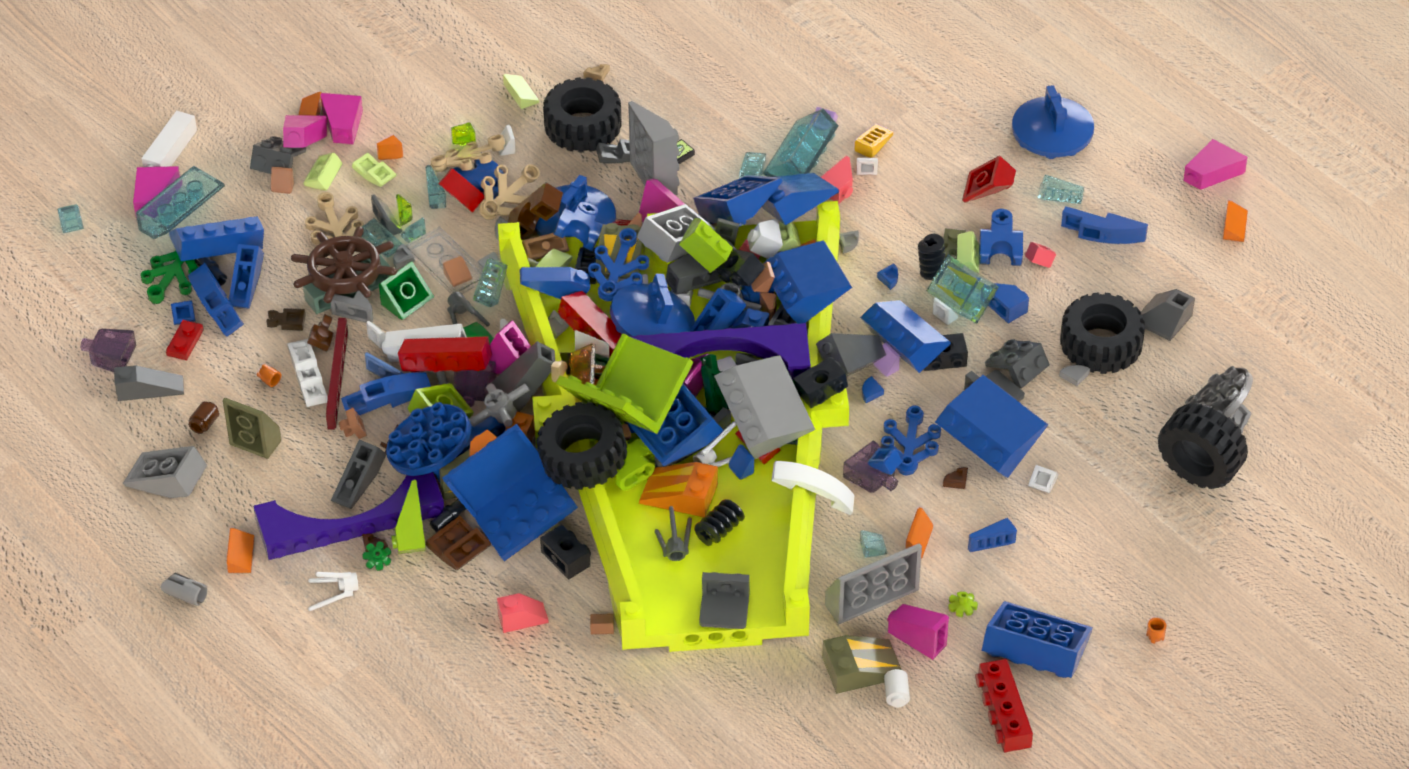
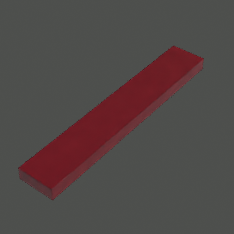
(337, 374)

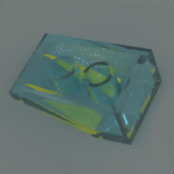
(962, 289)

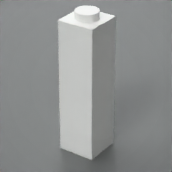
(170, 141)
(395, 338)

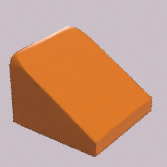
(389, 148)

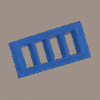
(993, 536)

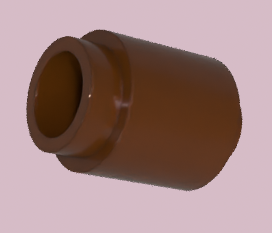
(203, 417)

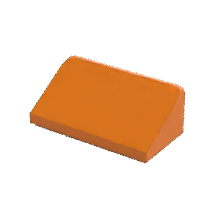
(311, 105)
(1235, 222)
(920, 530)
(240, 551)

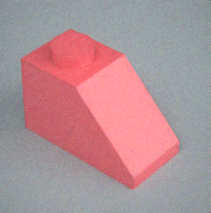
(840, 177)
(520, 612)

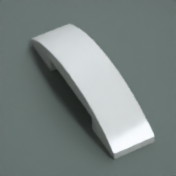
(816, 481)

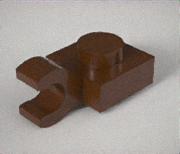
(320, 335)

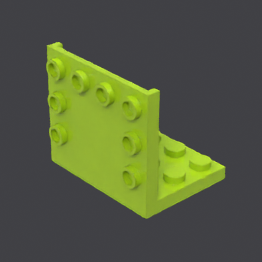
(635, 384)

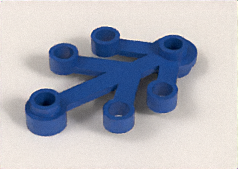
(618, 268)
(910, 462)

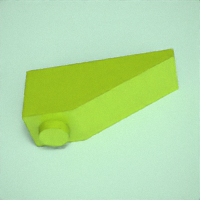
(409, 527)

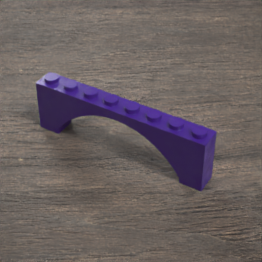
(765, 342)
(292, 533)

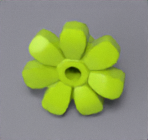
(962, 603)

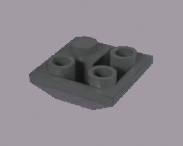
(1168, 313)

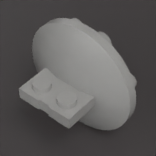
(1227, 393)

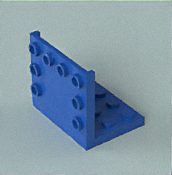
(509, 492)

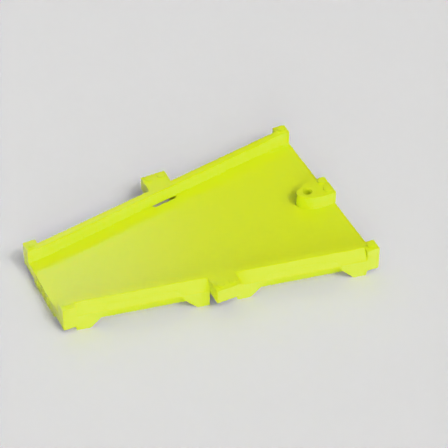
(659, 598)

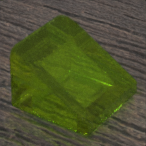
(463, 134)
(404, 210)

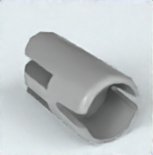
(185, 589)

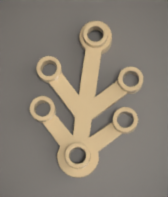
(467, 154)
(504, 194)
(325, 203)

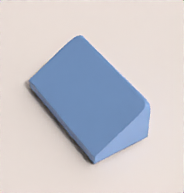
(380, 367)

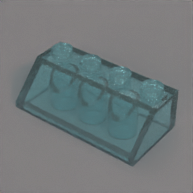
(803, 145)
(177, 202)

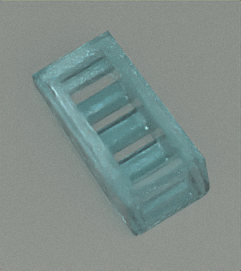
(755, 167)
(1053, 189)
(436, 193)
(379, 230)
(488, 296)

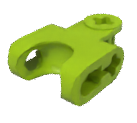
(637, 465)

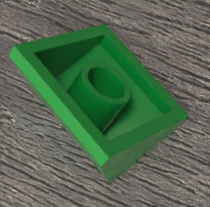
(404, 291)

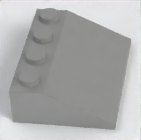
(653, 147)
(764, 404)
(874, 585)

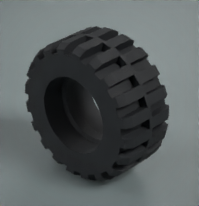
(582, 97)
(1107, 313)
(1202, 445)
(584, 467)

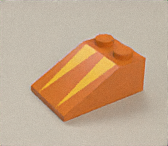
(682, 486)

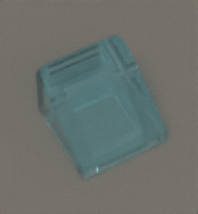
(70, 218)
(414, 231)
(872, 544)

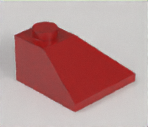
(989, 179)

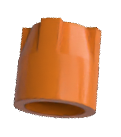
(269, 375)
(1156, 629)

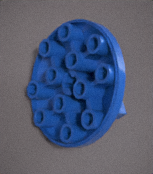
(1052, 125)
(572, 196)
(650, 310)
(428, 439)

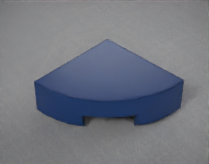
(889, 276)
(871, 390)

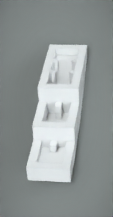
(307, 373)

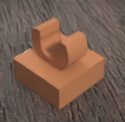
(353, 424)

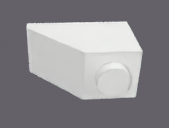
(765, 238)

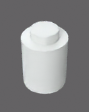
(896, 688)

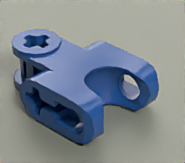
(477, 175)
(580, 225)
(1001, 239)

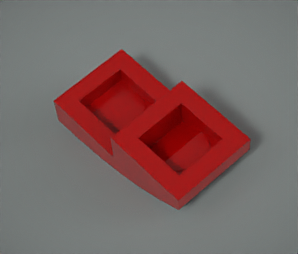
(462, 190)

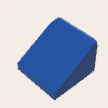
(183, 311)
(885, 460)
(742, 462)

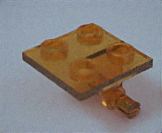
(583, 364)

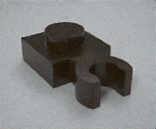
(289, 320)

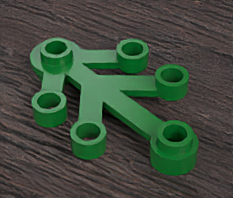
(156, 292)

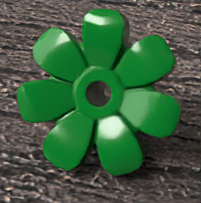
(373, 559)

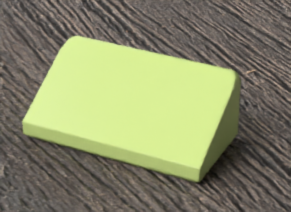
(520, 90)
(323, 171)
(789, 236)
(968, 250)

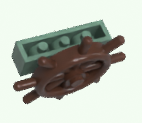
(345, 272)

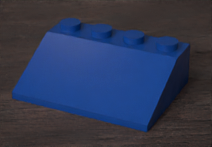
(797, 196)
(737, 199)
(807, 280)
(992, 425)
(683, 430)
(1036, 639)

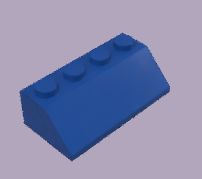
(216, 238)
(905, 332)

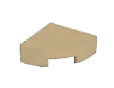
(598, 72)
(558, 368)

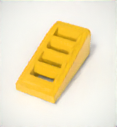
(863, 145)

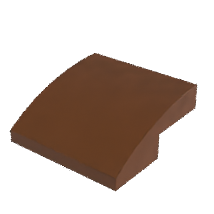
(457, 543)

